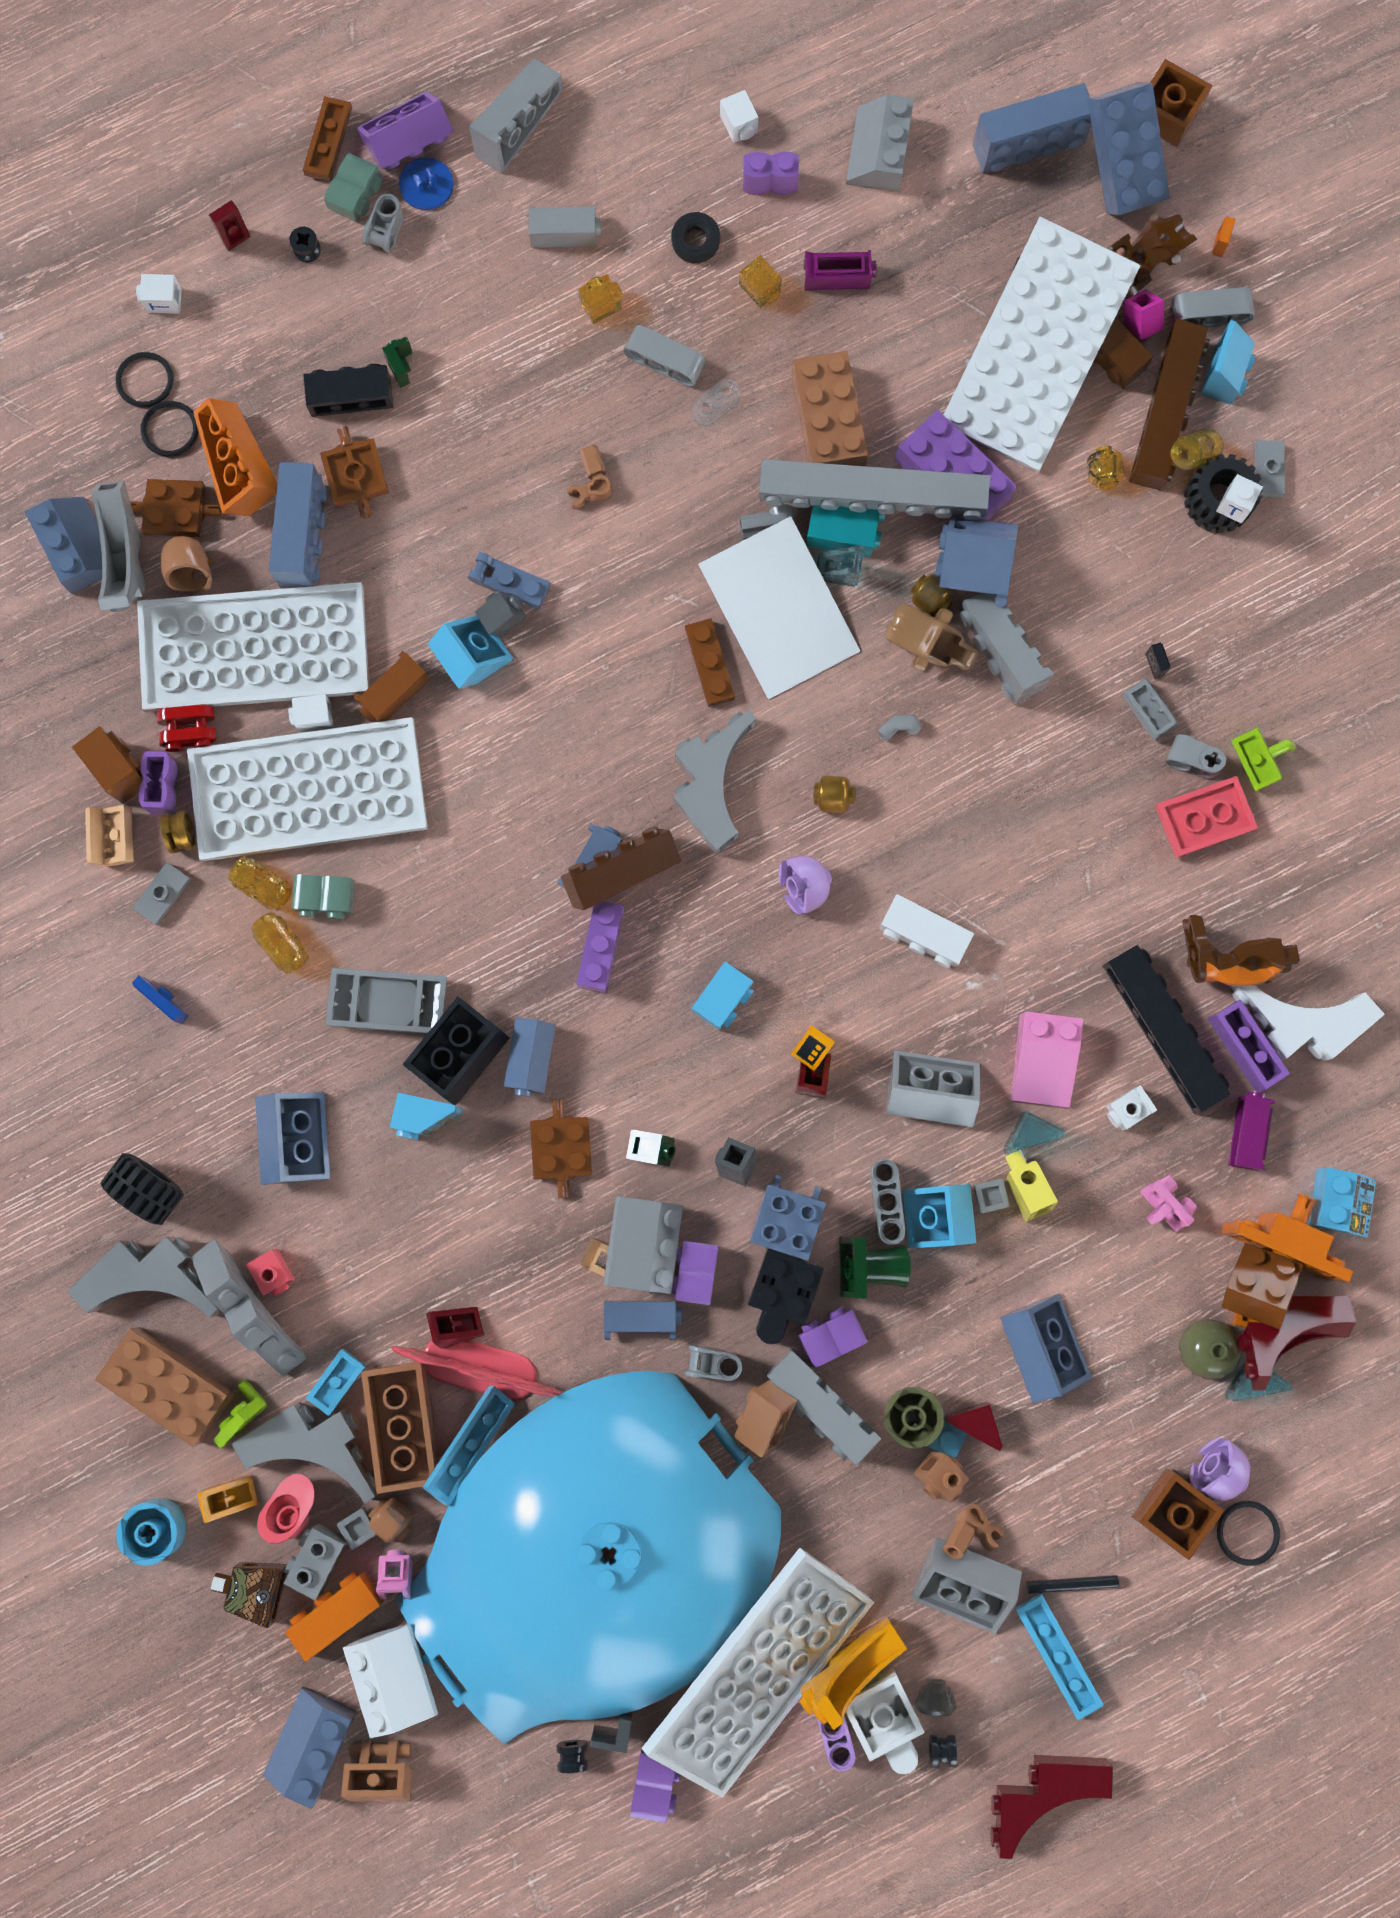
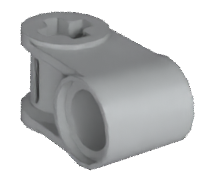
(381, 227)
(1192, 756)
(711, 1363)

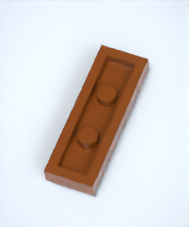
(327, 138)
(709, 662)

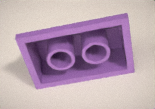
(405, 130)

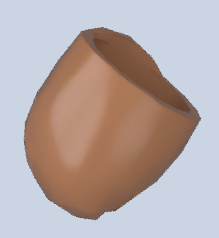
(179, 561)

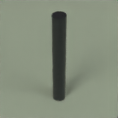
(1073, 1584)

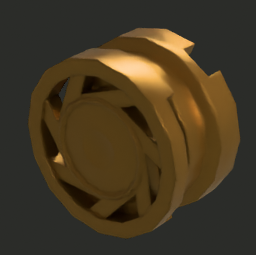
(177, 831)

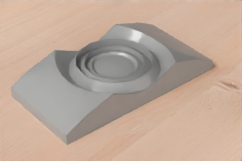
(385, 1000)

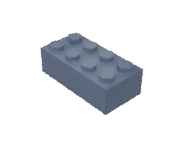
(1032, 128)
(1129, 148)
(297, 525)

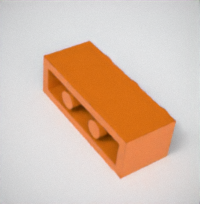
(333, 1615)

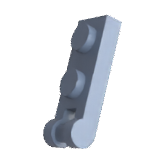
(508, 579)

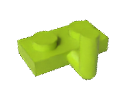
(1259, 758)
(240, 1415)

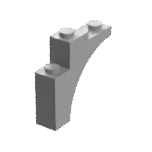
(119, 547)
(706, 766)
(127, 1271)
(243, 1310)
(328, 1444)

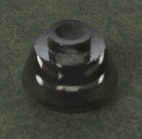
(936, 1698)

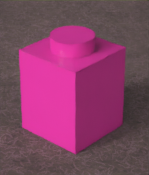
(1144, 314)

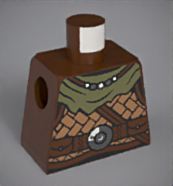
(252, 1591)

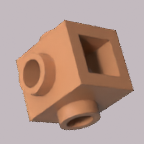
(941, 1476)

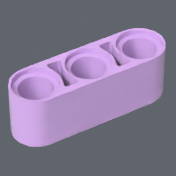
(834, 1739)

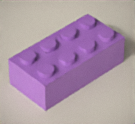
(944, 448)

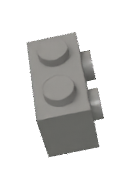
(315, 1561)

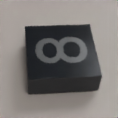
(1158, 660)

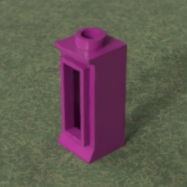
(838, 279)
(1251, 1131)

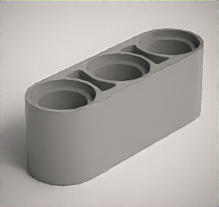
(1214, 307)
(664, 356)
(890, 1187)

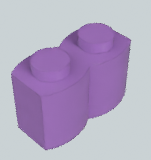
(770, 173)
(160, 777)
(695, 1272)
(832, 1337)
(653, 1790)

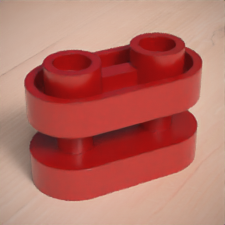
(199, 736)

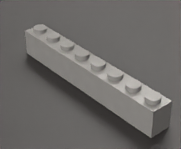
(874, 489)

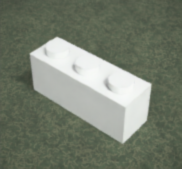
(925, 932)

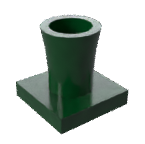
(870, 1267)

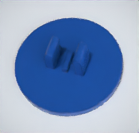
(426, 183)

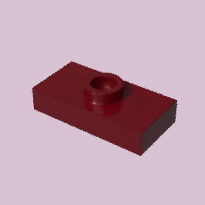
(229, 225)

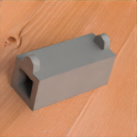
(564, 227)

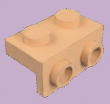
(109, 835)

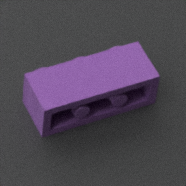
(600, 947)
(1248, 1046)

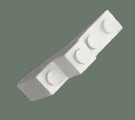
(1324, 1029)

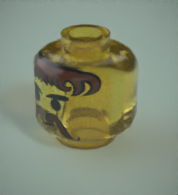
(1105, 468)

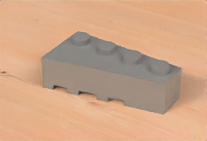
(514, 115)
(1005, 647)
(824, 1408)

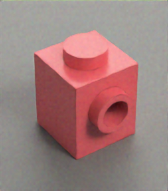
(271, 1273)

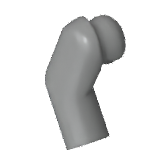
(899, 722)

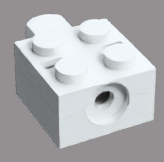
(886, 1722)

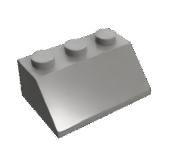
(880, 143)
(934, 1088)
(643, 1245)
(968, 1588)

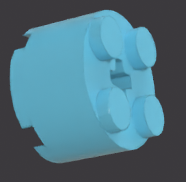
(145, 1547)

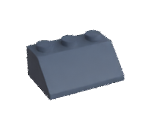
(69, 540)
(292, 1137)
(1046, 1348)
(308, 1747)

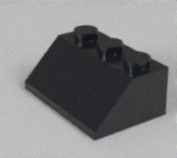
(456, 1051)

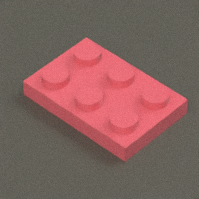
(1206, 817)

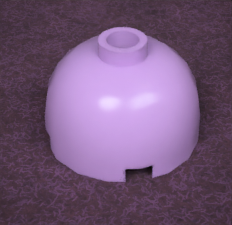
(806, 883)
(1222, 1471)

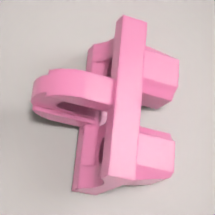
(1167, 1206)

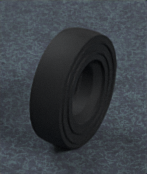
(699, 221)

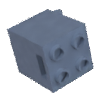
(977, 556)
(788, 1220)

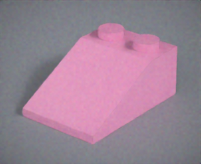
(1046, 1059)

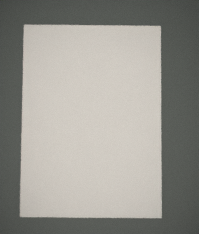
(779, 607)

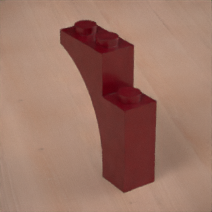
(1305, 1321)
(1054, 1783)

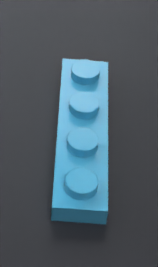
(469, 1445)
(1059, 1656)

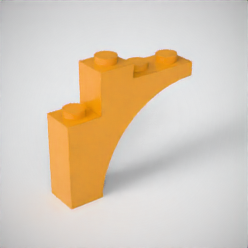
(849, 1672)

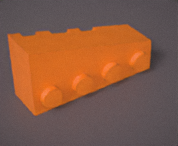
(234, 458)

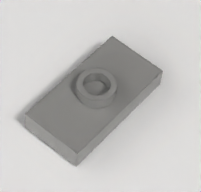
(1270, 464)
(1150, 709)
(162, 893)

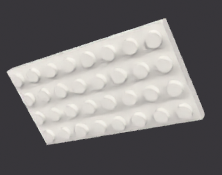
(1040, 343)
(253, 646)
(306, 789)
(758, 1674)

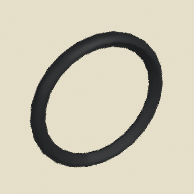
(124, 364)
(151, 411)
(1248, 1562)

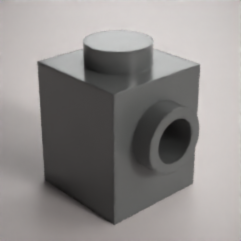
(500, 613)
(736, 1161)

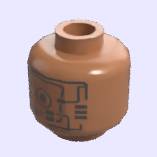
(390, 1520)

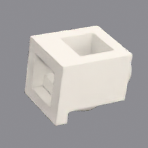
(1141, 1102)

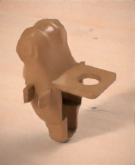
(930, 638)

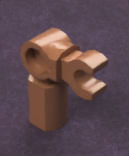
(599, 487)
(970, 1523)

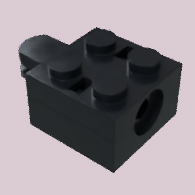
(783, 1293)

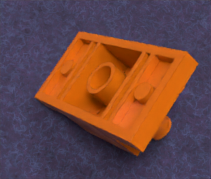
(1292, 1239)

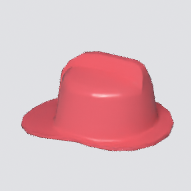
(287, 1510)

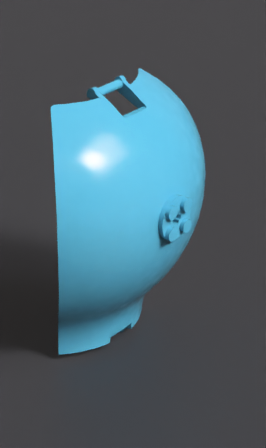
(520, 1571)

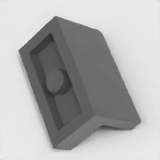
(613, 1738)

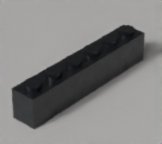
(1167, 1030)

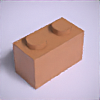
(764, 1418)

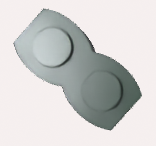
(353, 187)
(323, 895)

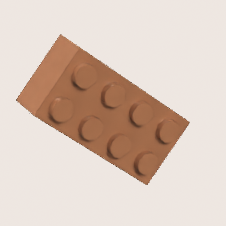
(829, 410)
(165, 1386)
(400, 1425)

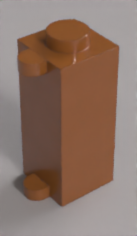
(392, 689)

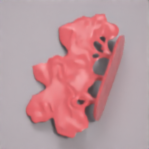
(478, 1367)

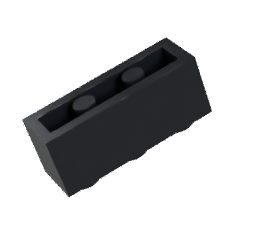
(348, 390)

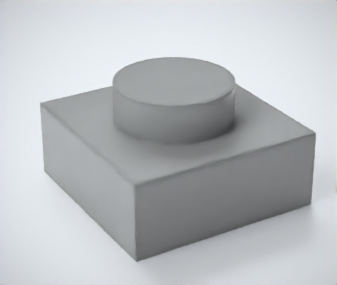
(991, 1196)
(356, 1528)

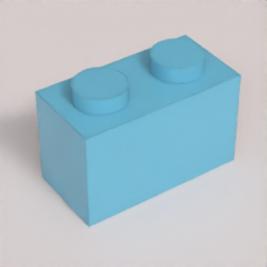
(723, 996)

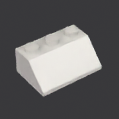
(390, 1680)

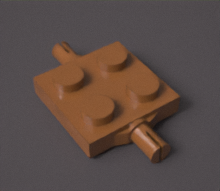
(354, 472)
(174, 508)
(560, 1148)

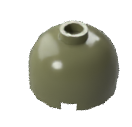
(1210, 1349)
(913, 1417)

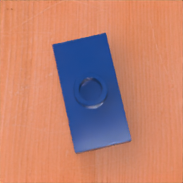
(161, 998)

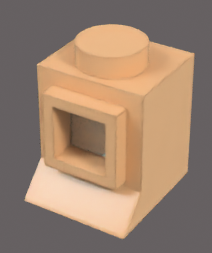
(596, 1257)

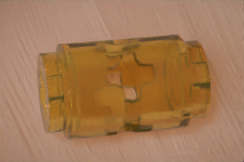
(1197, 449)
(250, 875)
(287, 953)

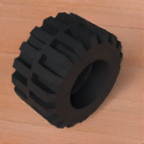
(1199, 496)
(141, 1189)

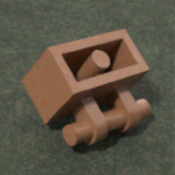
(377, 1780)

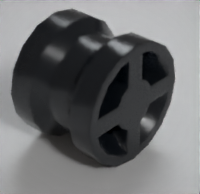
(304, 251)
(943, 1751)
(572, 1756)

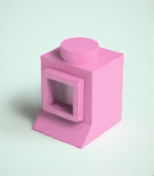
(395, 1574)

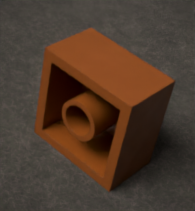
(1178, 100)
(110, 763)
(1262, 1285)
(1178, 1513)

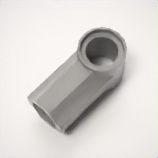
(755, 523)

